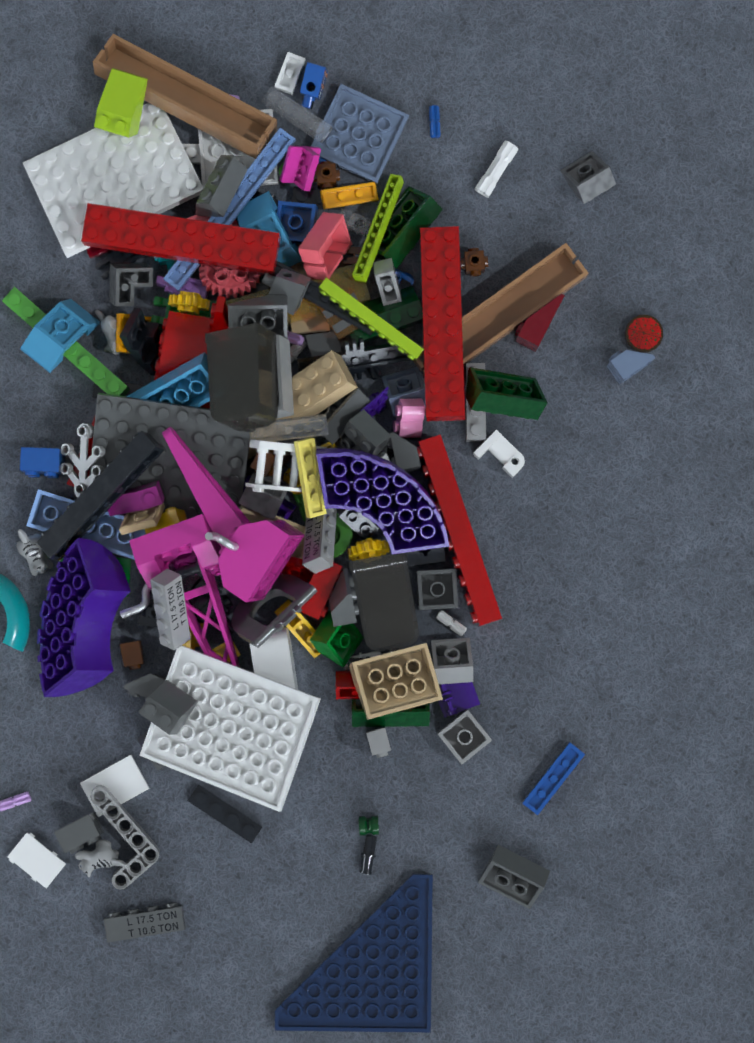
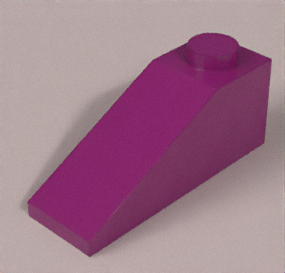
(138, 499)

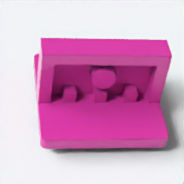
(300, 166)

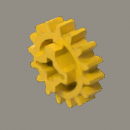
(189, 302)
(368, 548)

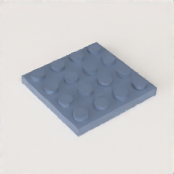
(361, 133)

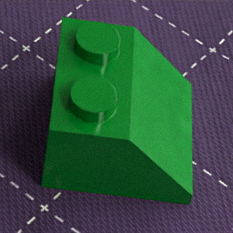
(336, 642)

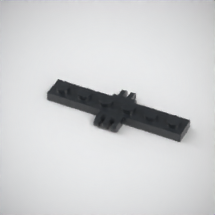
(359, 358)

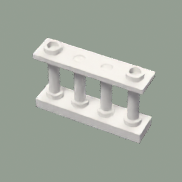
(279, 450)

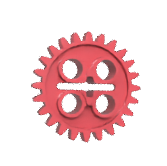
(227, 280)

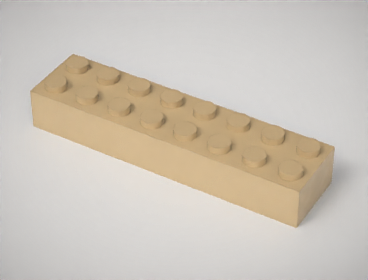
(318, 387)

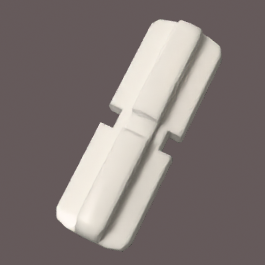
(448, 621)

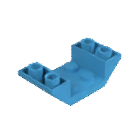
(261, 215)
(57, 333)

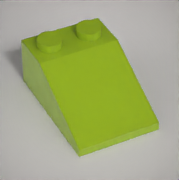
(121, 103)

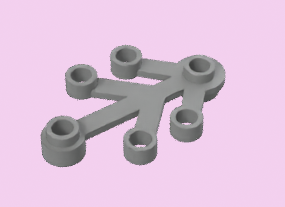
(83, 463)

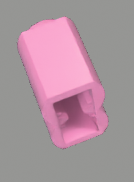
(409, 418)

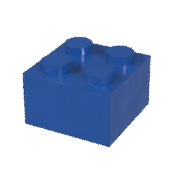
(297, 219)
(41, 462)

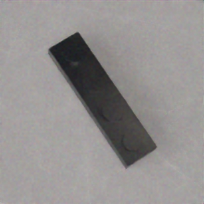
(224, 813)

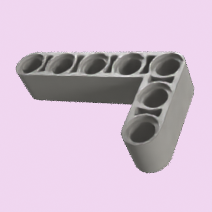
(127, 834)

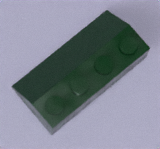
(410, 213)
(399, 315)
(504, 394)
(410, 717)

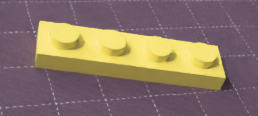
(309, 477)

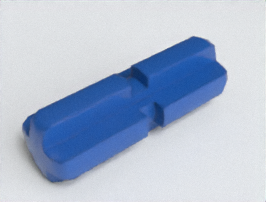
(434, 117)

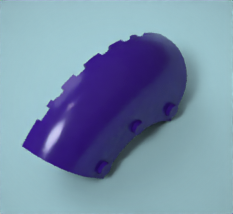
(382, 495)
(79, 619)

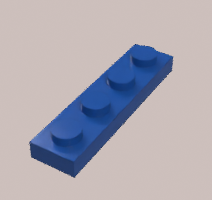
(553, 778)

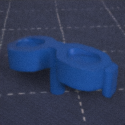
(404, 275)

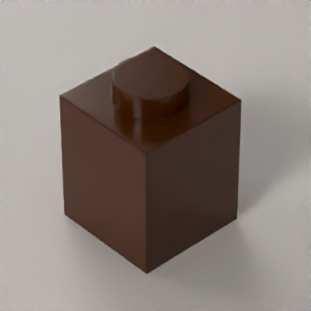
(132, 655)

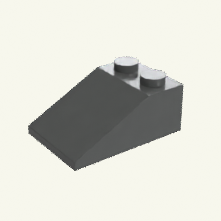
(266, 310)

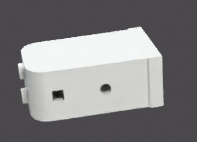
(275, 659)

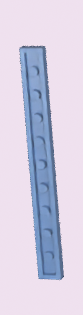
(253, 179)

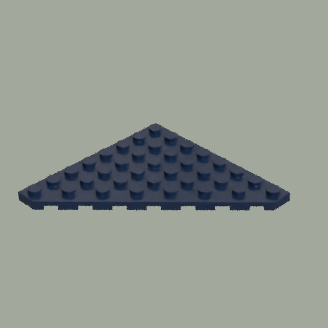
(376, 975)

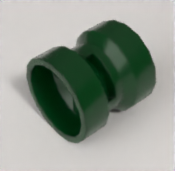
(373, 825)

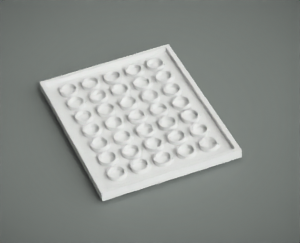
(112, 170)
(240, 733)

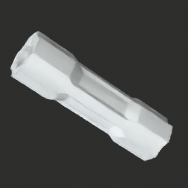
(496, 169)

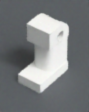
(503, 451)

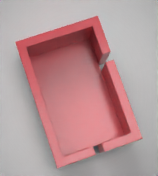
(325, 246)

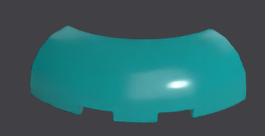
(17, 614)

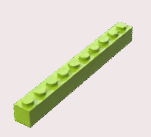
(378, 228)
(371, 319)

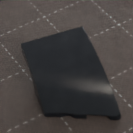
(142, 340)

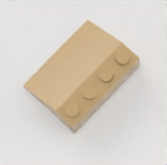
(396, 681)

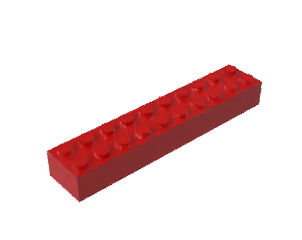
(181, 239)
(442, 324)
(459, 531)

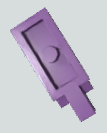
(191, 285)

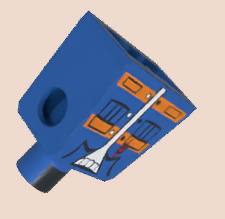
(316, 76)

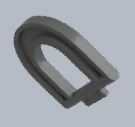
(257, 633)

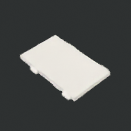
(36, 860)

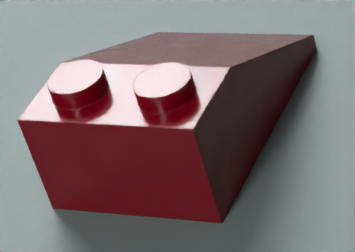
(533, 330)

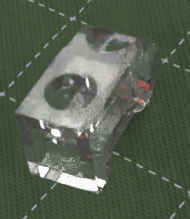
(356, 223)

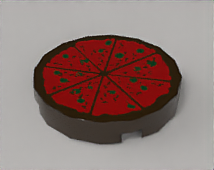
(644, 333)

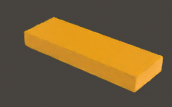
(349, 195)

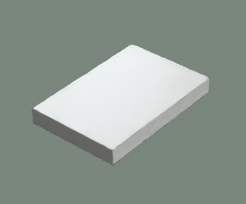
(121, 779)

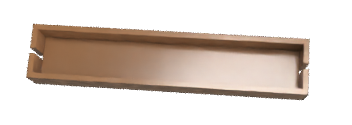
(190, 97)
(517, 302)

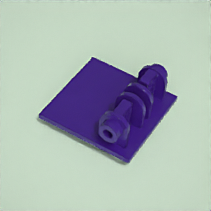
(377, 403)
(457, 698)

